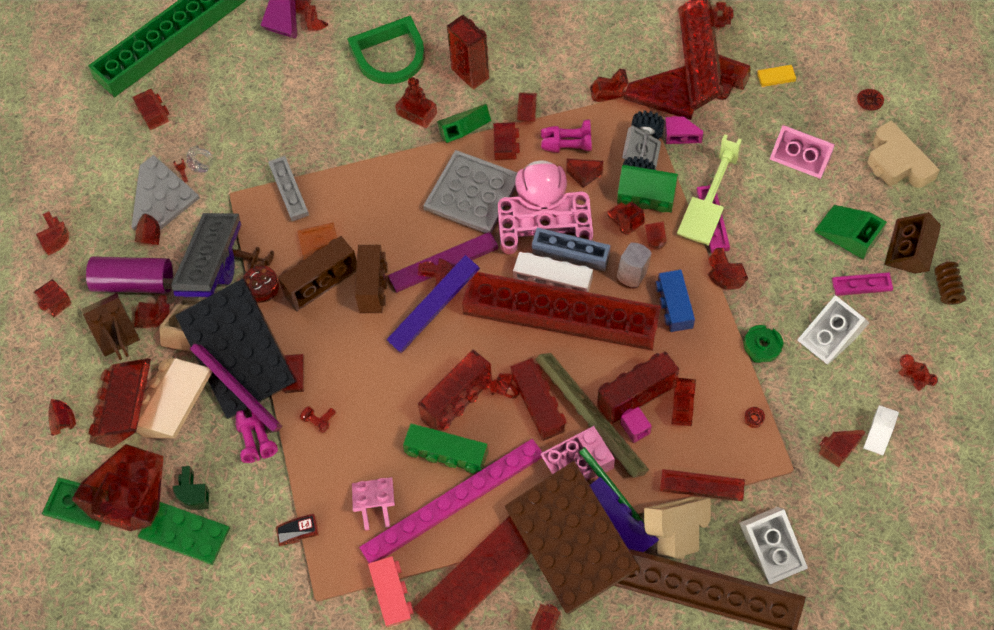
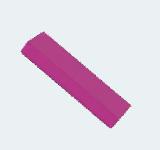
(862, 284)

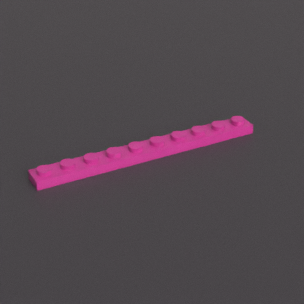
(451, 502)

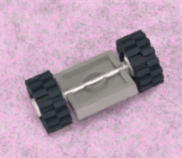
(643, 141)

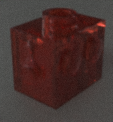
(52, 298)

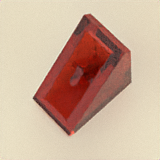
(584, 170)

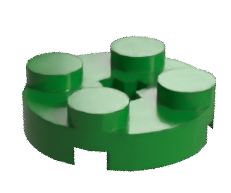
(758, 352)

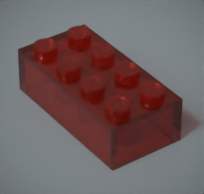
(468, 51)
(637, 387)
(456, 391)

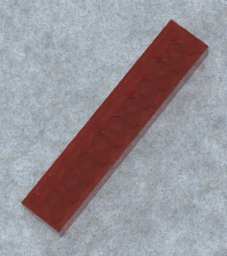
(562, 310)

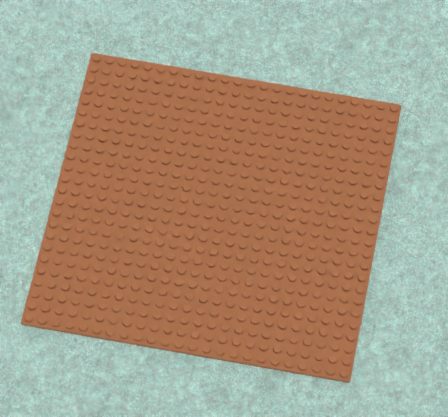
(379, 388)

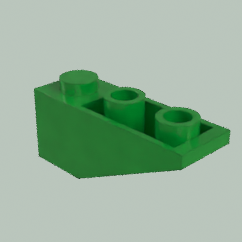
(463, 123)

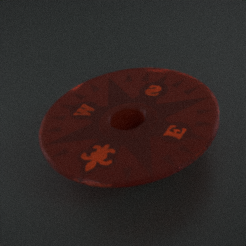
(874, 96)

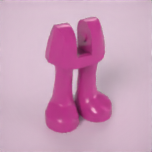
(553, 142)
(246, 426)

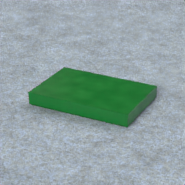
(63, 508)

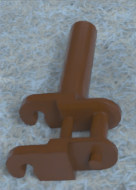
(254, 257)

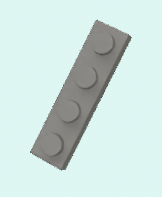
(288, 188)

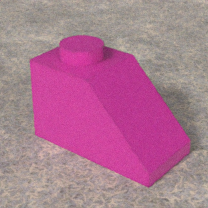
(681, 131)

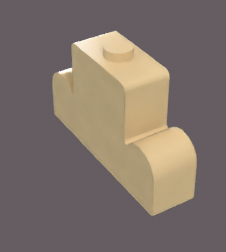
(900, 158)
(678, 525)

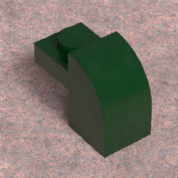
(189, 494)

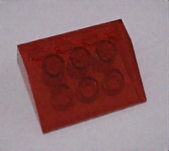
(119, 402)

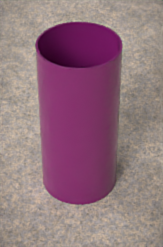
(128, 274)

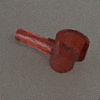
(181, 167)

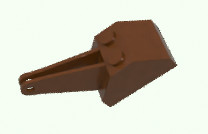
(110, 325)

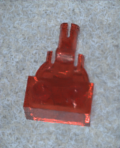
(415, 105)

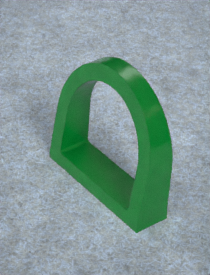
(381, 34)

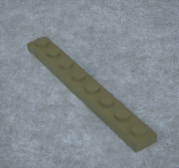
(587, 409)

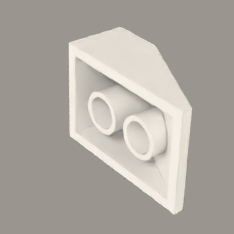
(833, 330)
(774, 544)

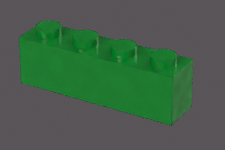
(445, 448)

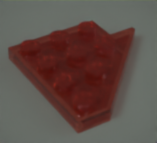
(663, 92)

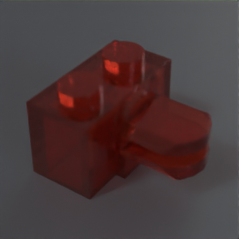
(733, 75)

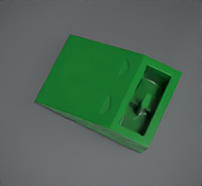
(852, 229)

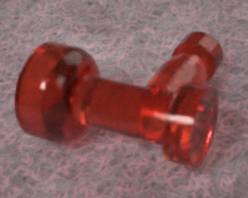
(322, 423)

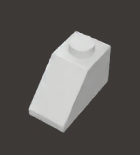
(881, 430)

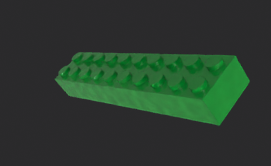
(157, 42)

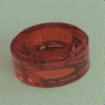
(754, 417)

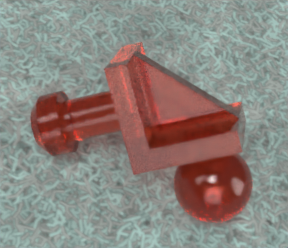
(916, 372)

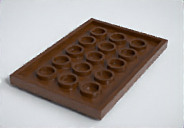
(571, 537)

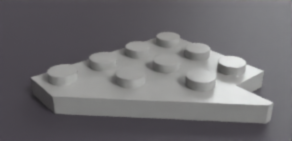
(160, 193)

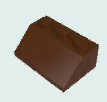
(913, 243)

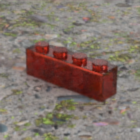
(538, 399)

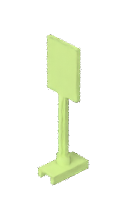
(703, 215)

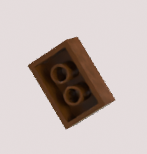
(370, 279)

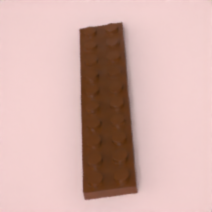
(714, 592)

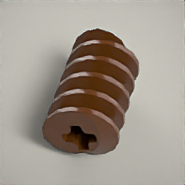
(950, 283)

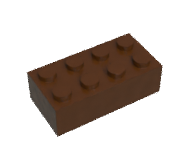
(318, 273)

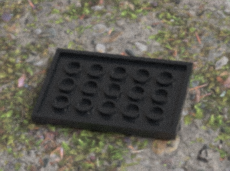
(241, 341)

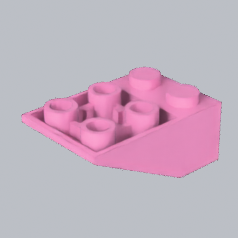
(568, 451)

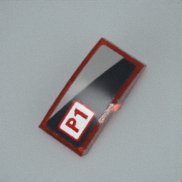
(297, 529)

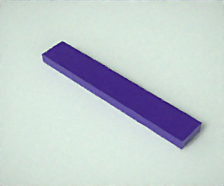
(433, 304)

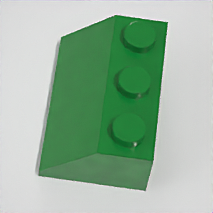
(647, 188)

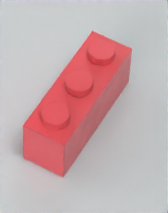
(390, 591)

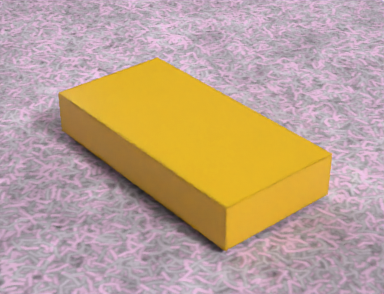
(776, 75)

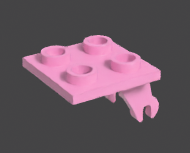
(373, 494)

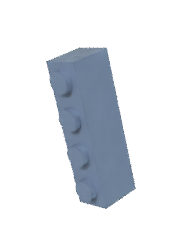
(571, 249)

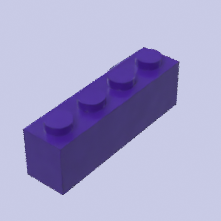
(621, 515)

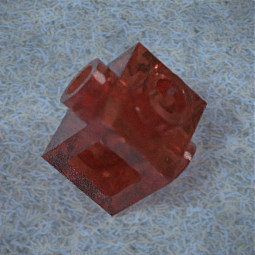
(727, 14)

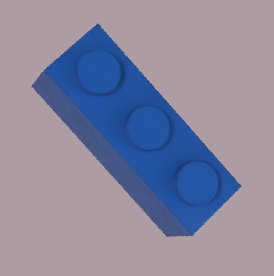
(675, 301)

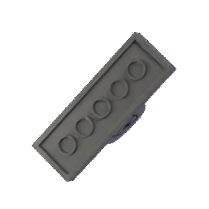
(208, 257)

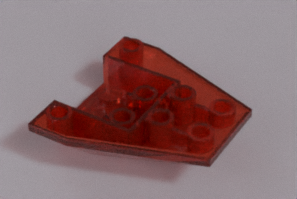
(123, 489)

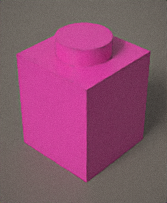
(635, 424)

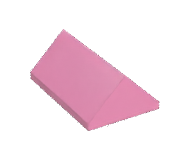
(802, 151)

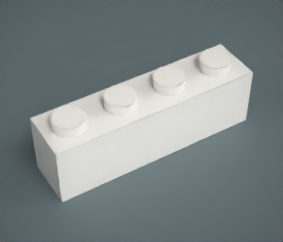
(552, 272)

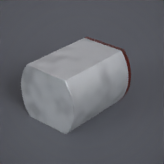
(633, 265)

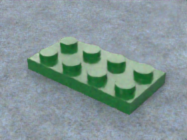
(186, 533)

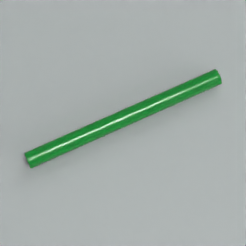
(601, 473)

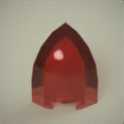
(147, 230)
(60, 416)

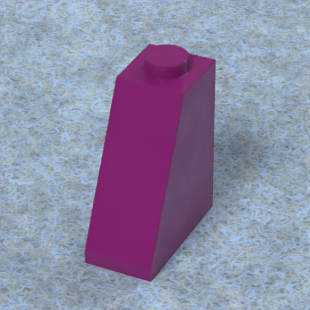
(281, 18)

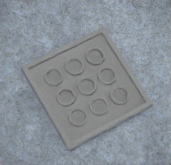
(471, 191)

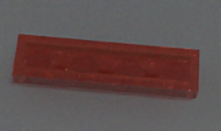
(702, 485)

